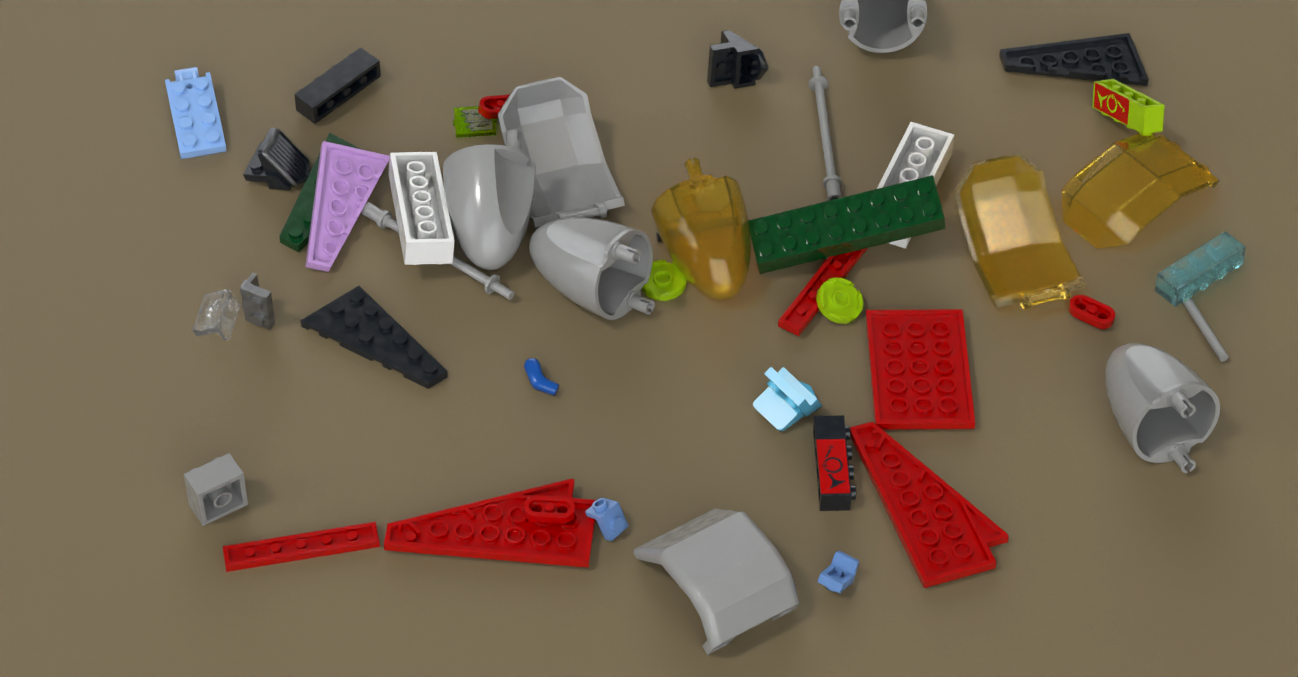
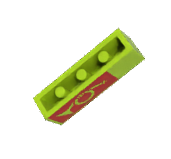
(1128, 106)

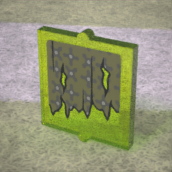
(471, 124)

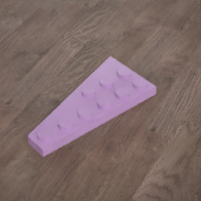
(341, 191)

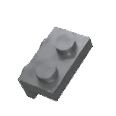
(257, 303)

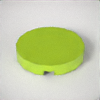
(664, 281)
(839, 300)

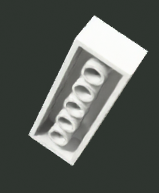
(919, 155)
(421, 208)

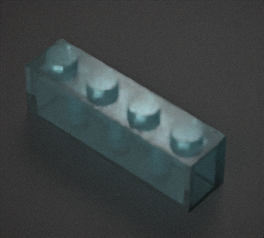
(1200, 268)

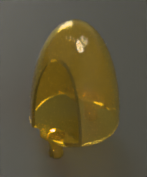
(706, 231)

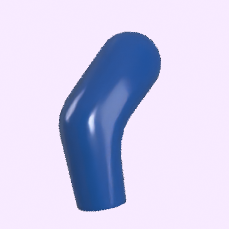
(537, 379)

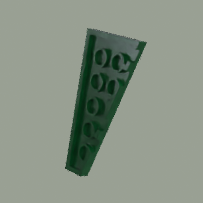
(297, 227)

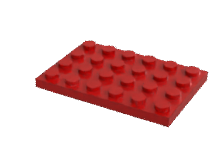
(919, 369)

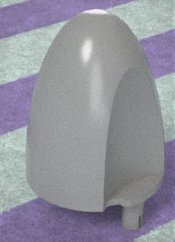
(883, 24)
(490, 199)
(595, 264)
(1159, 403)

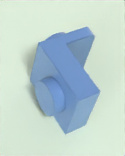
(609, 517)
(839, 573)

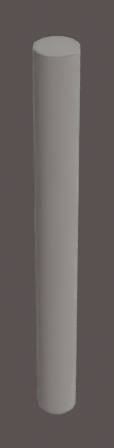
(1206, 330)

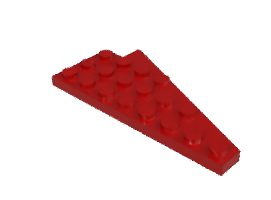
(934, 522)
(500, 531)

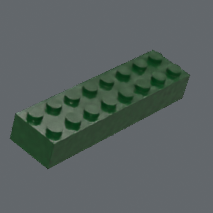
(846, 224)

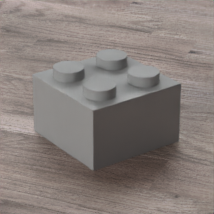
(216, 489)

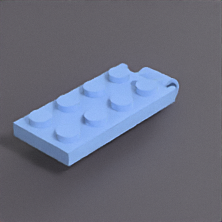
(195, 114)

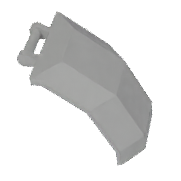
(565, 149)

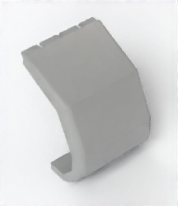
(726, 572)

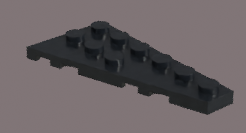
(1080, 59)
(372, 333)

